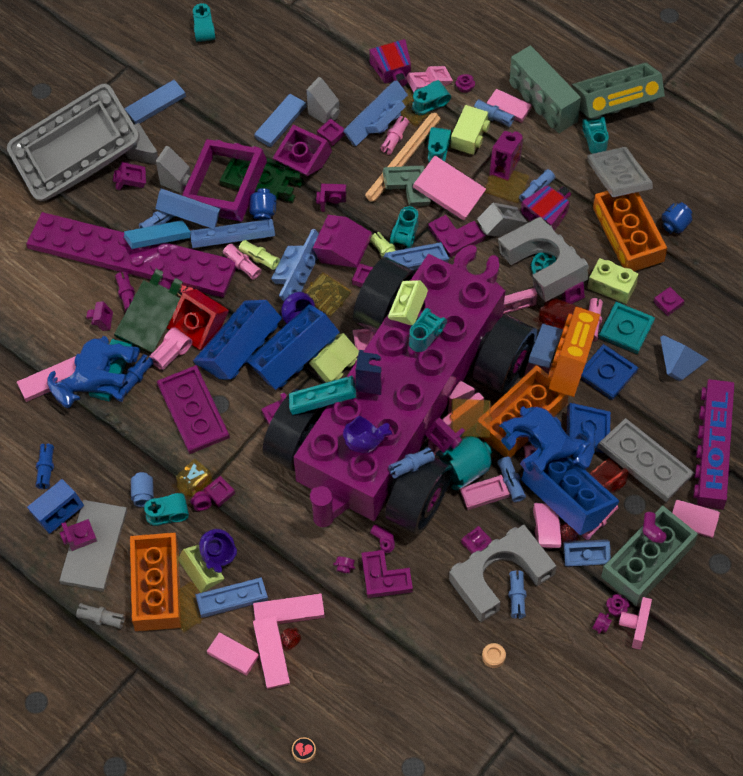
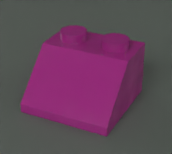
(303, 151)
(341, 242)

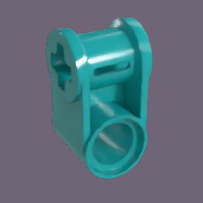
(203, 23)
(432, 96)
(596, 134)
(438, 143)
(405, 230)
(428, 327)
(168, 508)

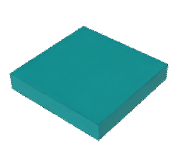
(626, 328)

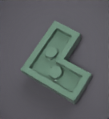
(403, 178)

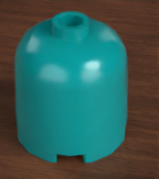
(468, 461)

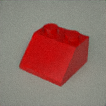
(198, 317)

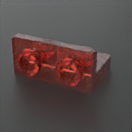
(556, 312)
(610, 475)

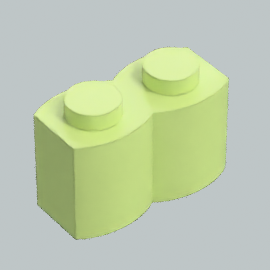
(334, 358)

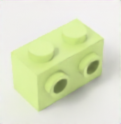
(469, 130)
(613, 280)

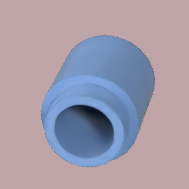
(141, 489)

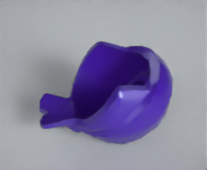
(294, 305)
(363, 436)
(217, 549)

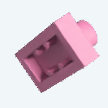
(637, 622)

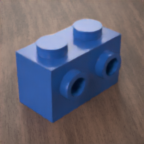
(56, 503)

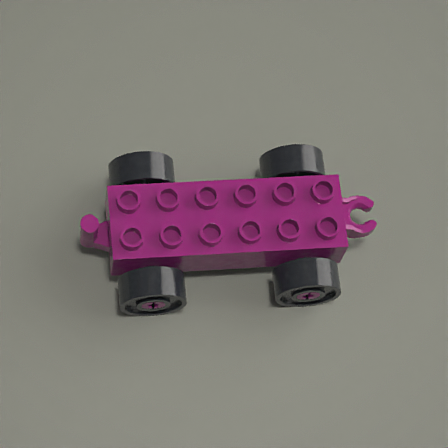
(412, 396)

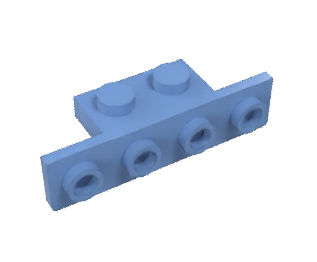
(378, 114)
(296, 266)

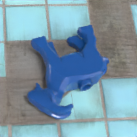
(93, 372)
(548, 438)

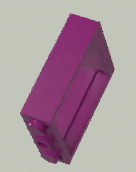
(238, 208)

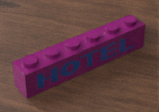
(715, 444)

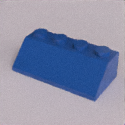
(238, 339)
(293, 346)
(572, 494)

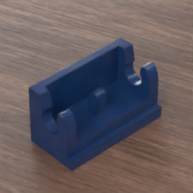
(368, 376)

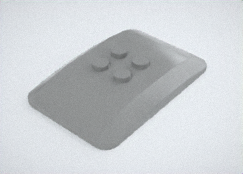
(73, 143)

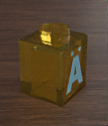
(193, 478)

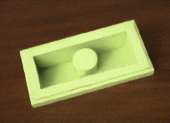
(408, 302)
(197, 570)

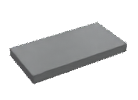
(619, 172)
(645, 460)
(92, 564)

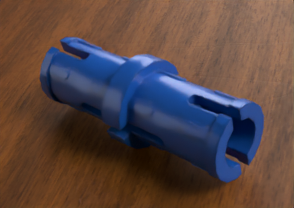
(136, 373)
(44, 466)

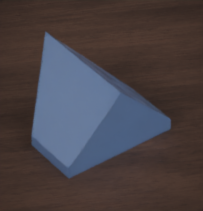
(680, 359)

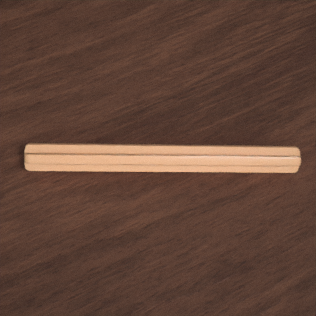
(405, 154)

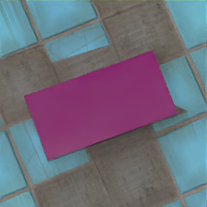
(193, 409)

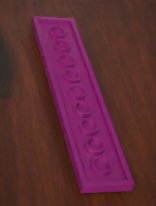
(111, 251)

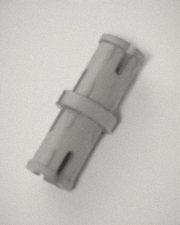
(100, 615)

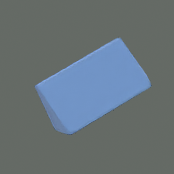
(586, 552)

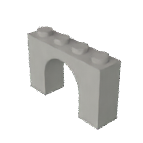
(541, 238)
(517, 547)

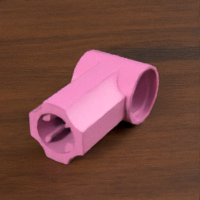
(174, 344)

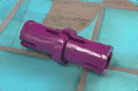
(126, 291)

